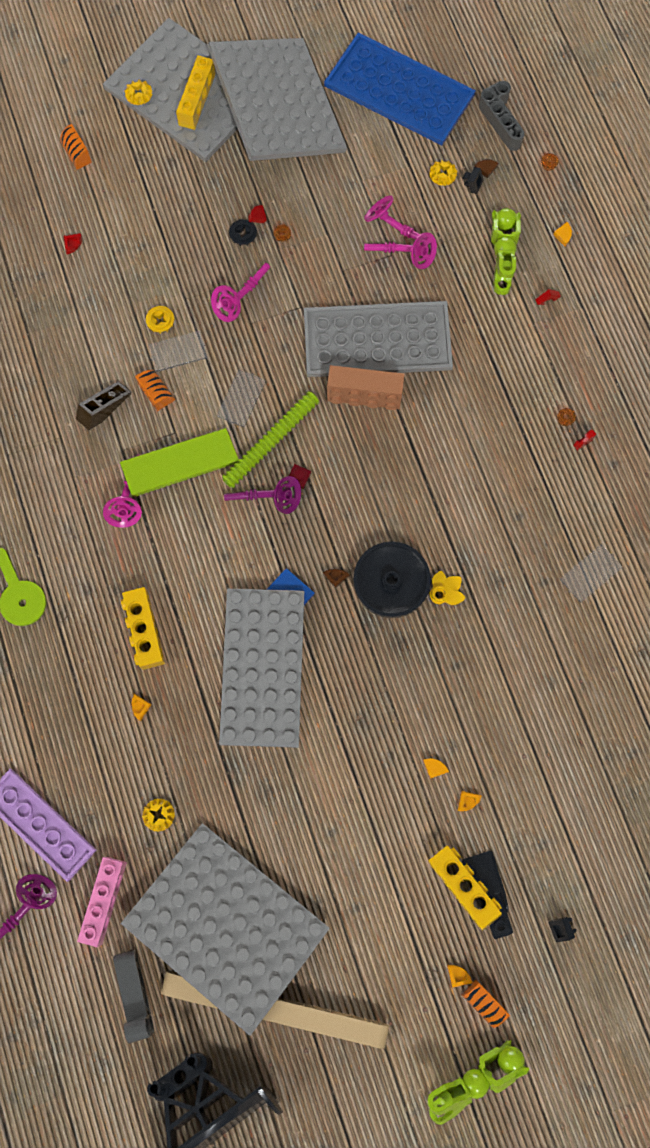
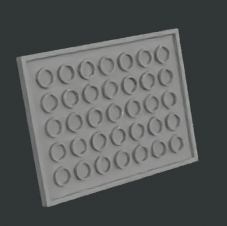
(165, 65)
(276, 98)
(225, 928)

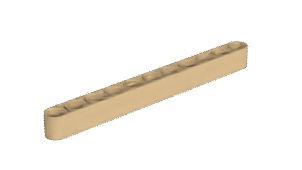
(296, 1015)

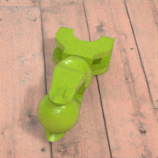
(505, 246)
(475, 1083)

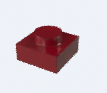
(301, 474)

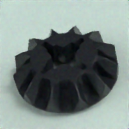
(238, 227)

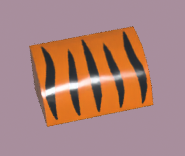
(75, 147)
(154, 389)
(485, 1004)

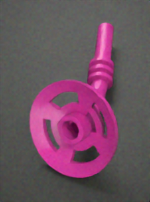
(380, 209)
(416, 248)
(234, 301)
(122, 509)

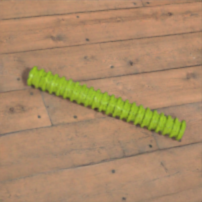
(252, 457)

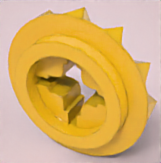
(139, 98)
(442, 178)
(159, 312)
(167, 811)

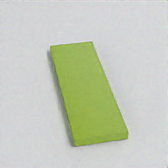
(179, 462)

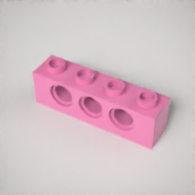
(102, 902)

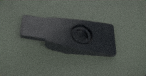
(487, 872)

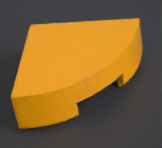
(563, 233)
(139, 707)
(434, 767)
(468, 801)
(458, 976)

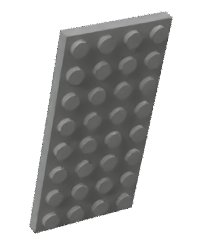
(378, 337)
(262, 668)

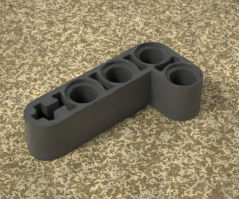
(501, 119)
(134, 997)

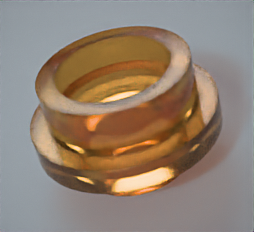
(547, 165)
(282, 228)
(564, 421)

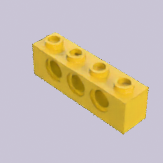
(196, 92)
(154, 656)
(481, 917)

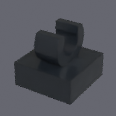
(473, 180)
(562, 929)

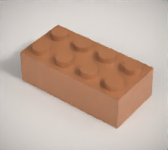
(365, 387)

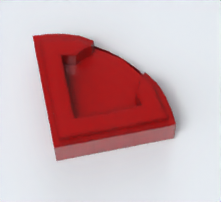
(257, 215)
(72, 242)
(548, 295)
(589, 436)

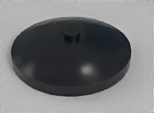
(391, 579)

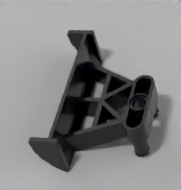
(197, 1069)

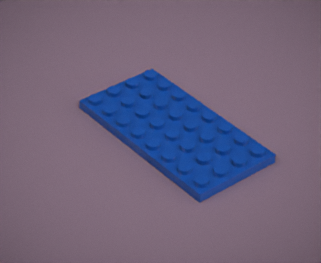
(399, 88)

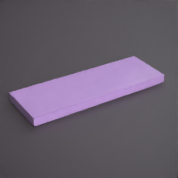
(42, 827)

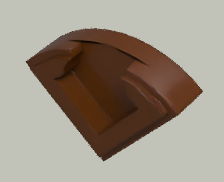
(487, 167)
(336, 576)

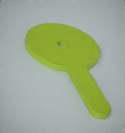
(19, 591)

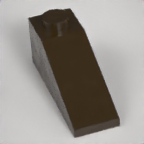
(101, 405)

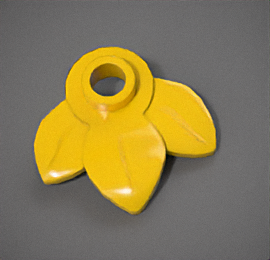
(448, 588)

